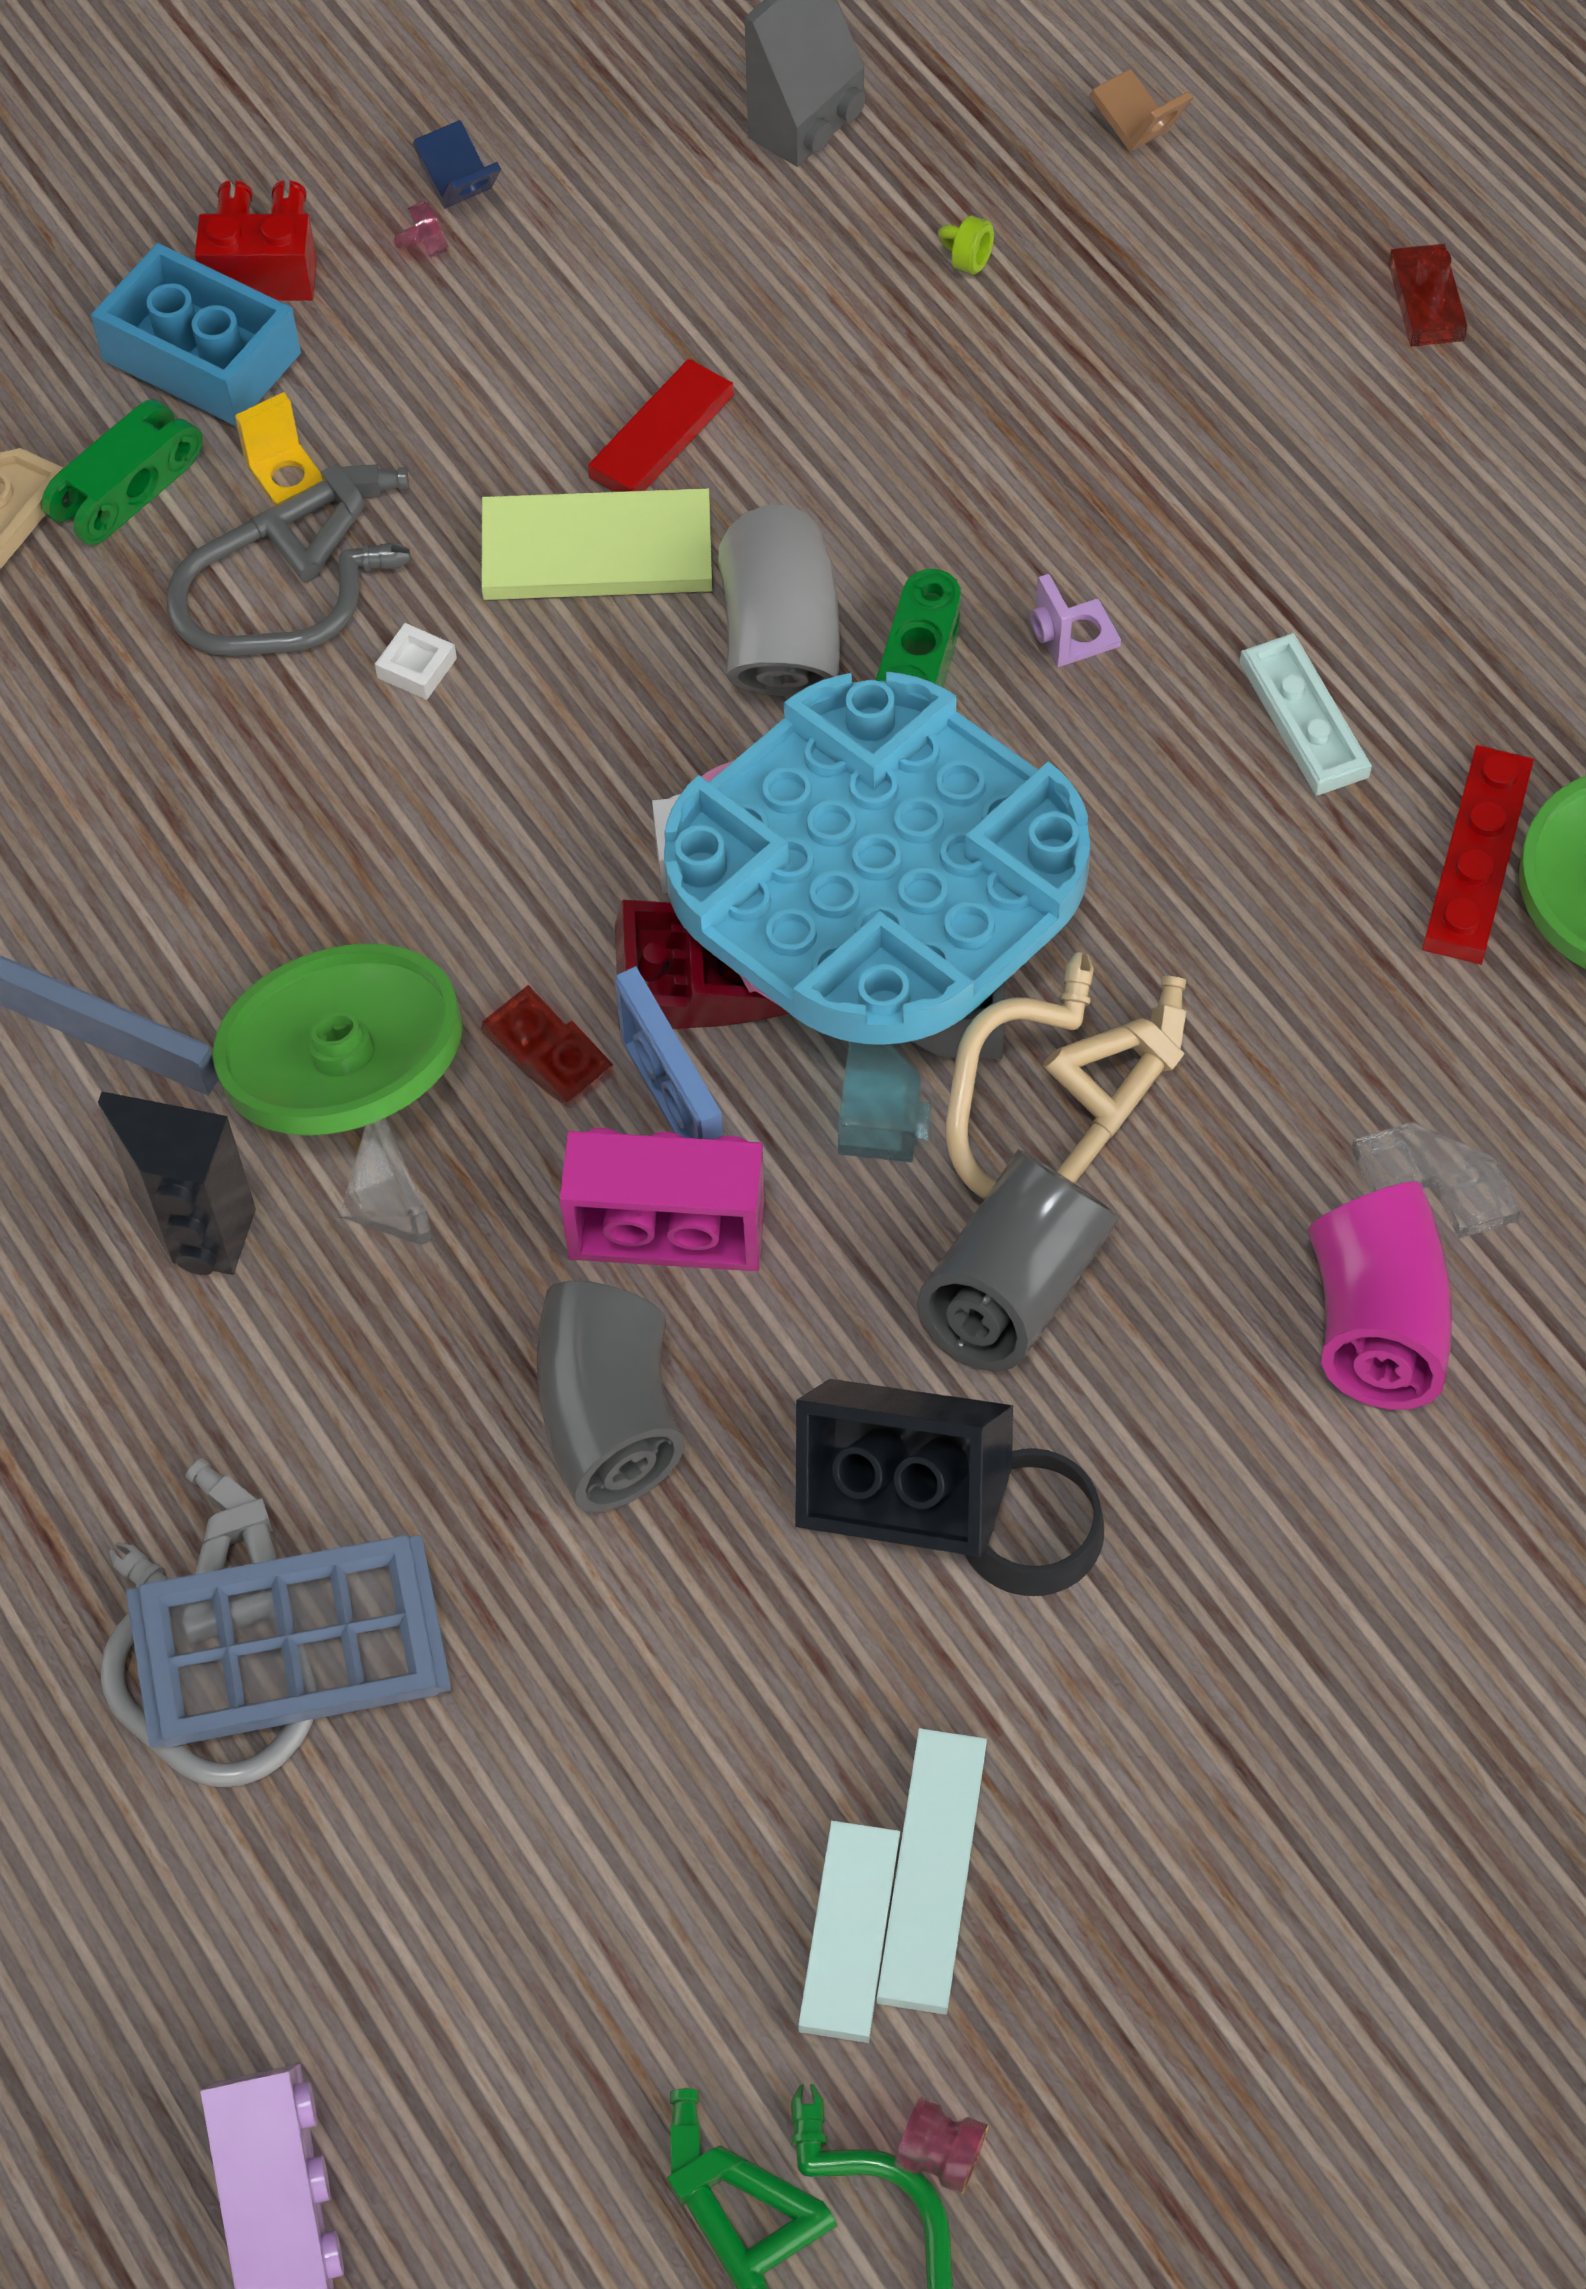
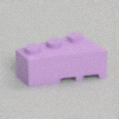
(271, 2181)

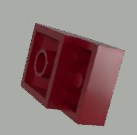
(681, 974)

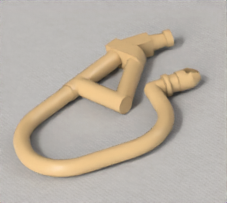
(1154, 1040)

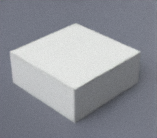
(415, 661)

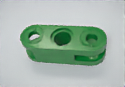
(122, 471)
(924, 627)

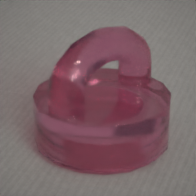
(425, 230)

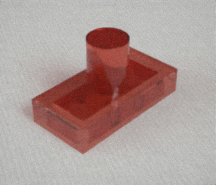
(1427, 295)

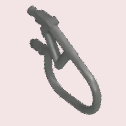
(339, 484)

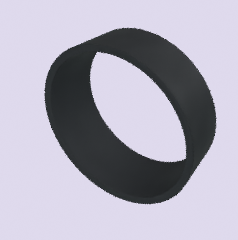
(1054, 1577)

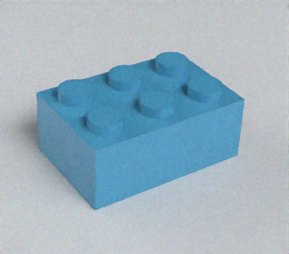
(196, 333)

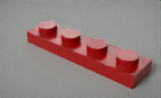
(1478, 855)

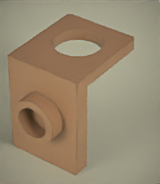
(1133, 110)

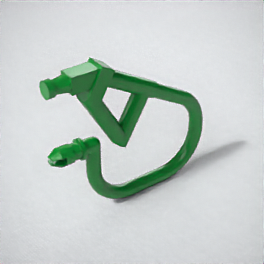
(696, 2174)

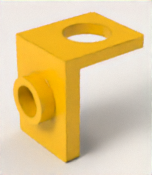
(272, 442)

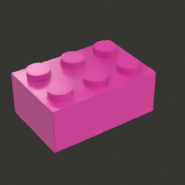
(663, 1199)

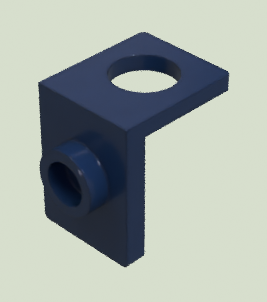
(454, 164)

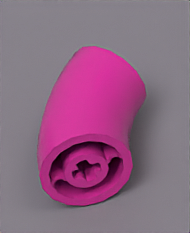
(1385, 1298)

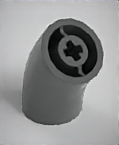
(1013, 1265)
(605, 1393)

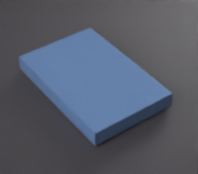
(664, 1061)

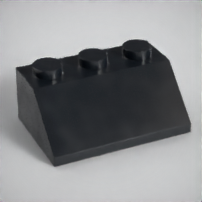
(183, 1179)
(901, 1465)

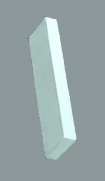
(932, 1872)

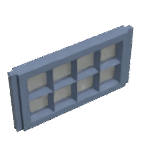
(286, 1640)

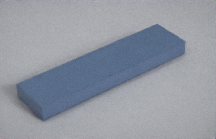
(107, 1026)

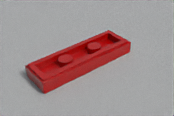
(661, 429)

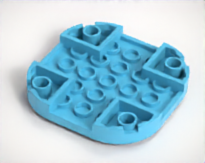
(877, 860)

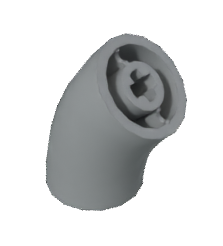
(779, 602)

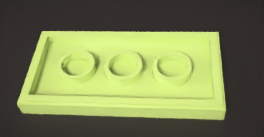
(596, 544)

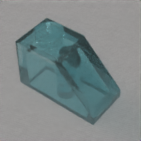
(881, 1105)

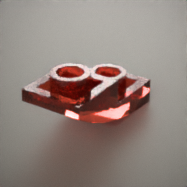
(545, 1047)

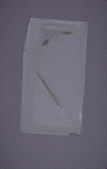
(382, 1189)

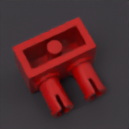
(261, 250)

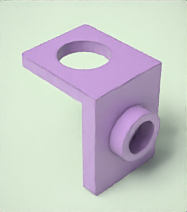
(1053, 625)

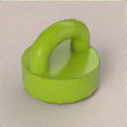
(969, 243)

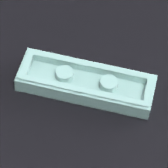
(1305, 714)
(849, 1932)

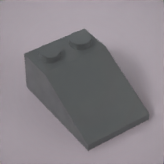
(800, 76)

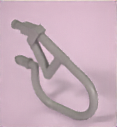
(240, 1520)

